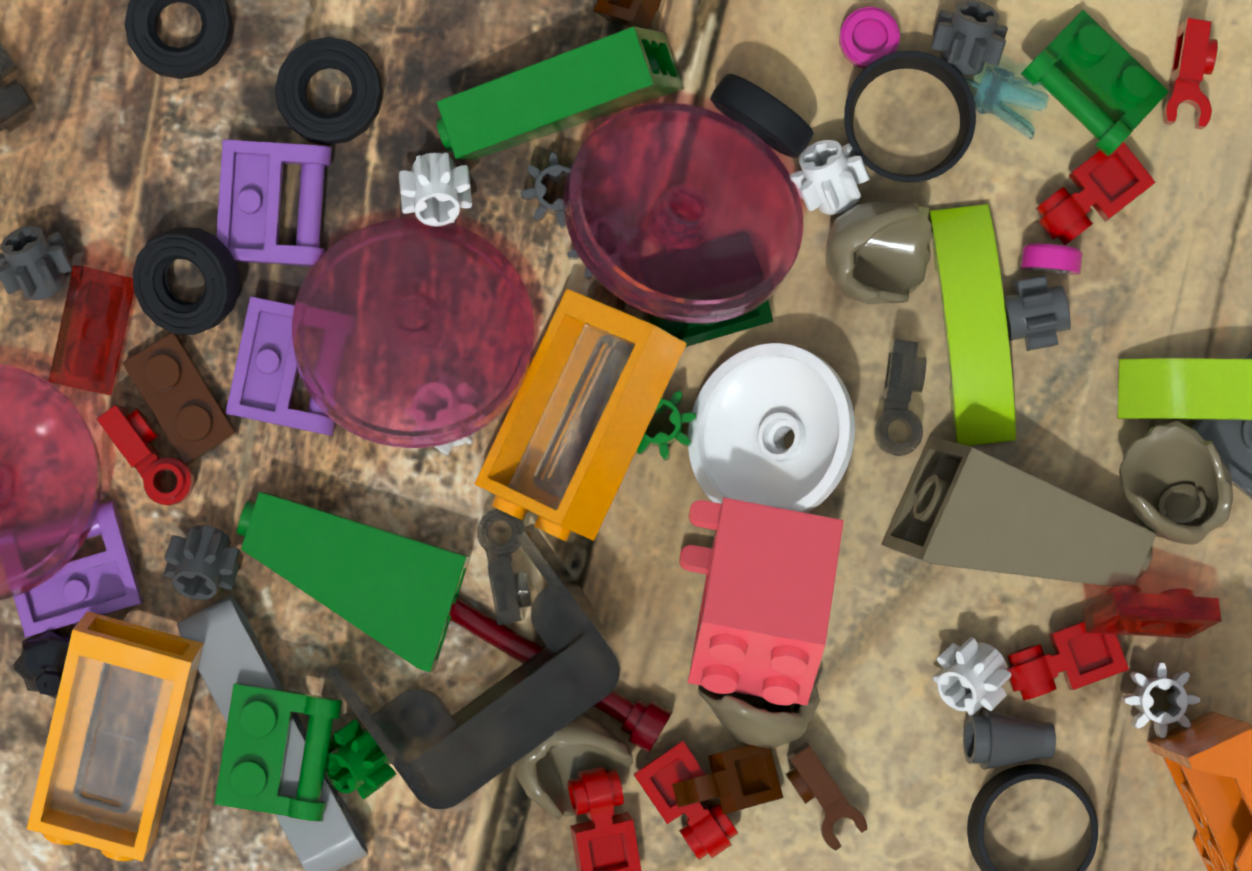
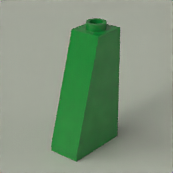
(559, 93)
(365, 574)

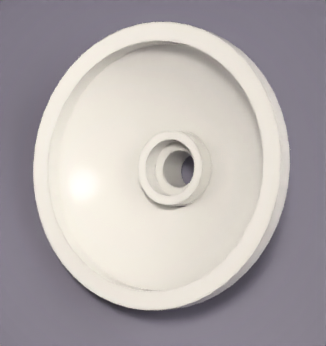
(744, 421)

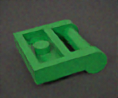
(1096, 81)
(258, 748)

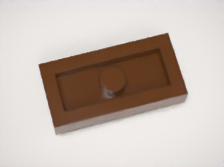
(180, 398)

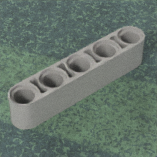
(236, 656)

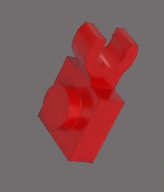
(1192, 58)

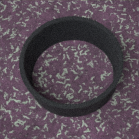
(946, 74)
(1004, 780)

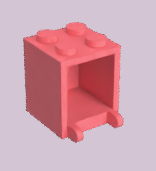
(762, 598)

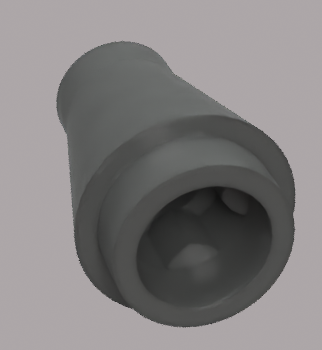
(1004, 740)

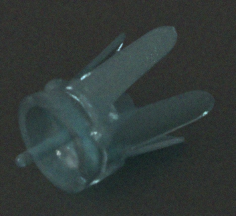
(1002, 86)

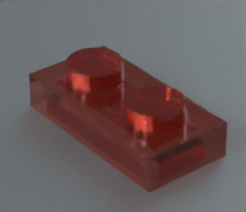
(92, 330)
(1164, 614)

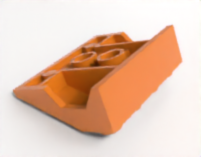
(1215, 782)

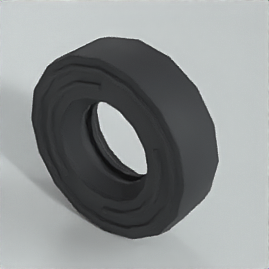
(321, 55)
(186, 60)
(762, 114)
(217, 268)

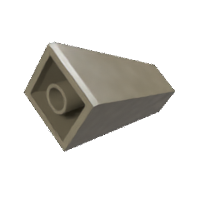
(999, 519)

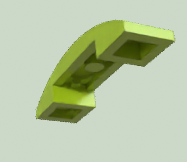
(974, 325)
(1185, 389)

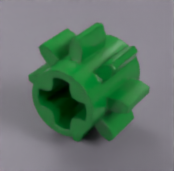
(661, 439)
(356, 761)

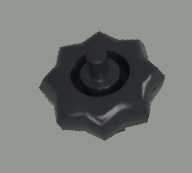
(43, 662)

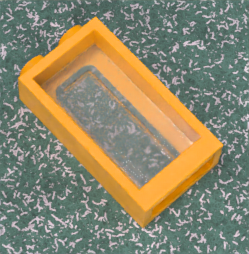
(579, 416)
(114, 737)

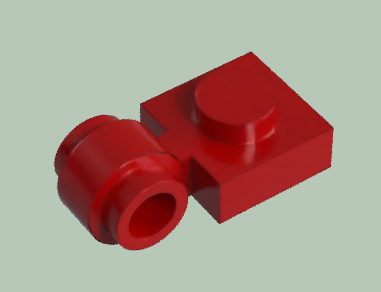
(1104, 184)
(133, 438)
(1078, 654)
(707, 829)
(607, 839)

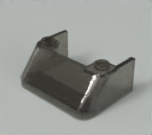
(456, 754)

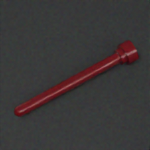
(639, 719)

